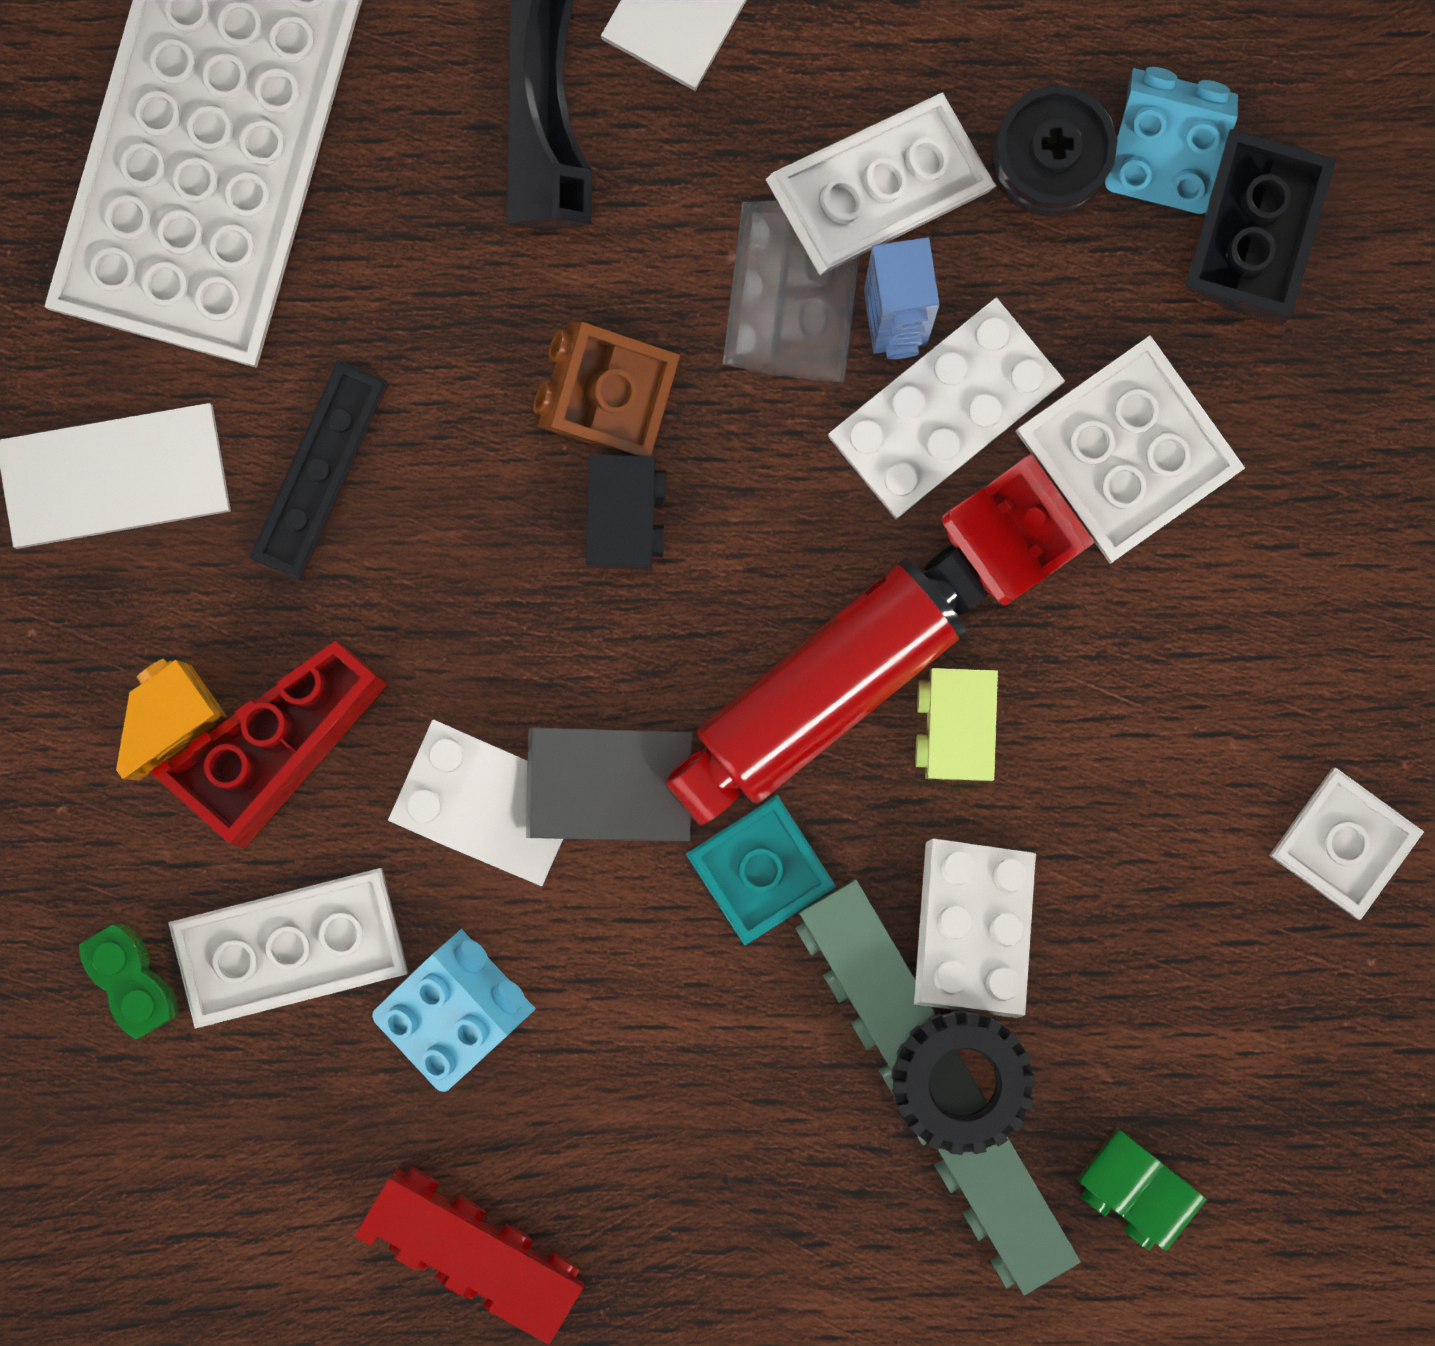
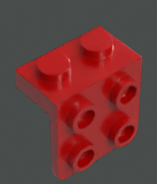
(1016, 531)

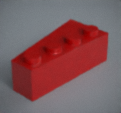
(271, 744)
(472, 1253)

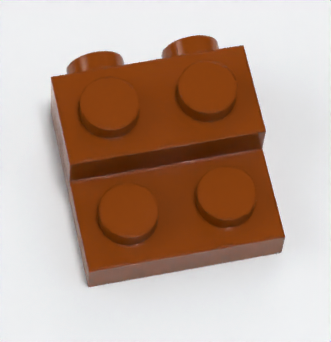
(606, 389)

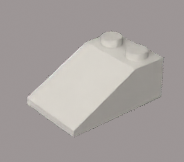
(473, 803)

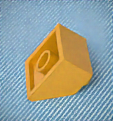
(164, 717)

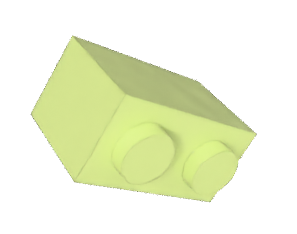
(959, 724)

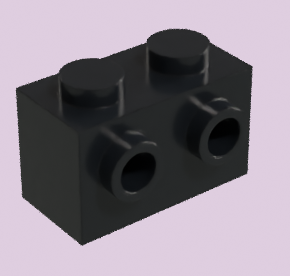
(622, 512)

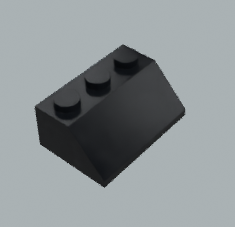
(1259, 226)

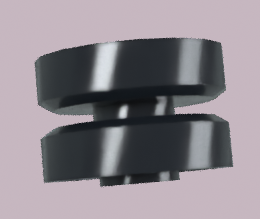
(1060, 119)

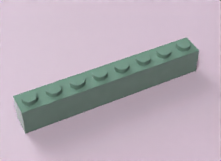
(882, 992)

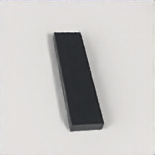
(319, 470)

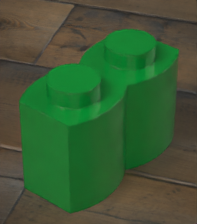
(122, 967)
(1140, 1190)

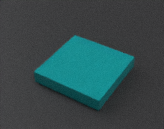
(761, 870)

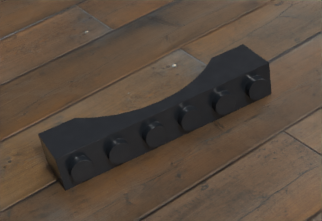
(546, 169)

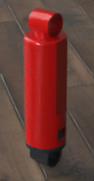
(828, 684)

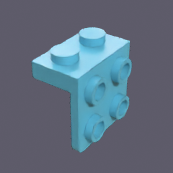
(1171, 139)
(452, 1011)

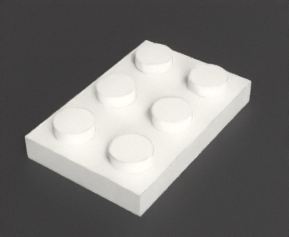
(975, 928)

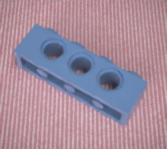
(901, 297)

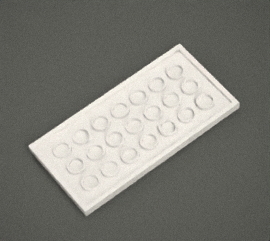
(202, 169)

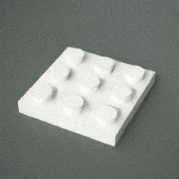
(1130, 449)

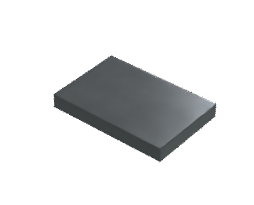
(605, 784)

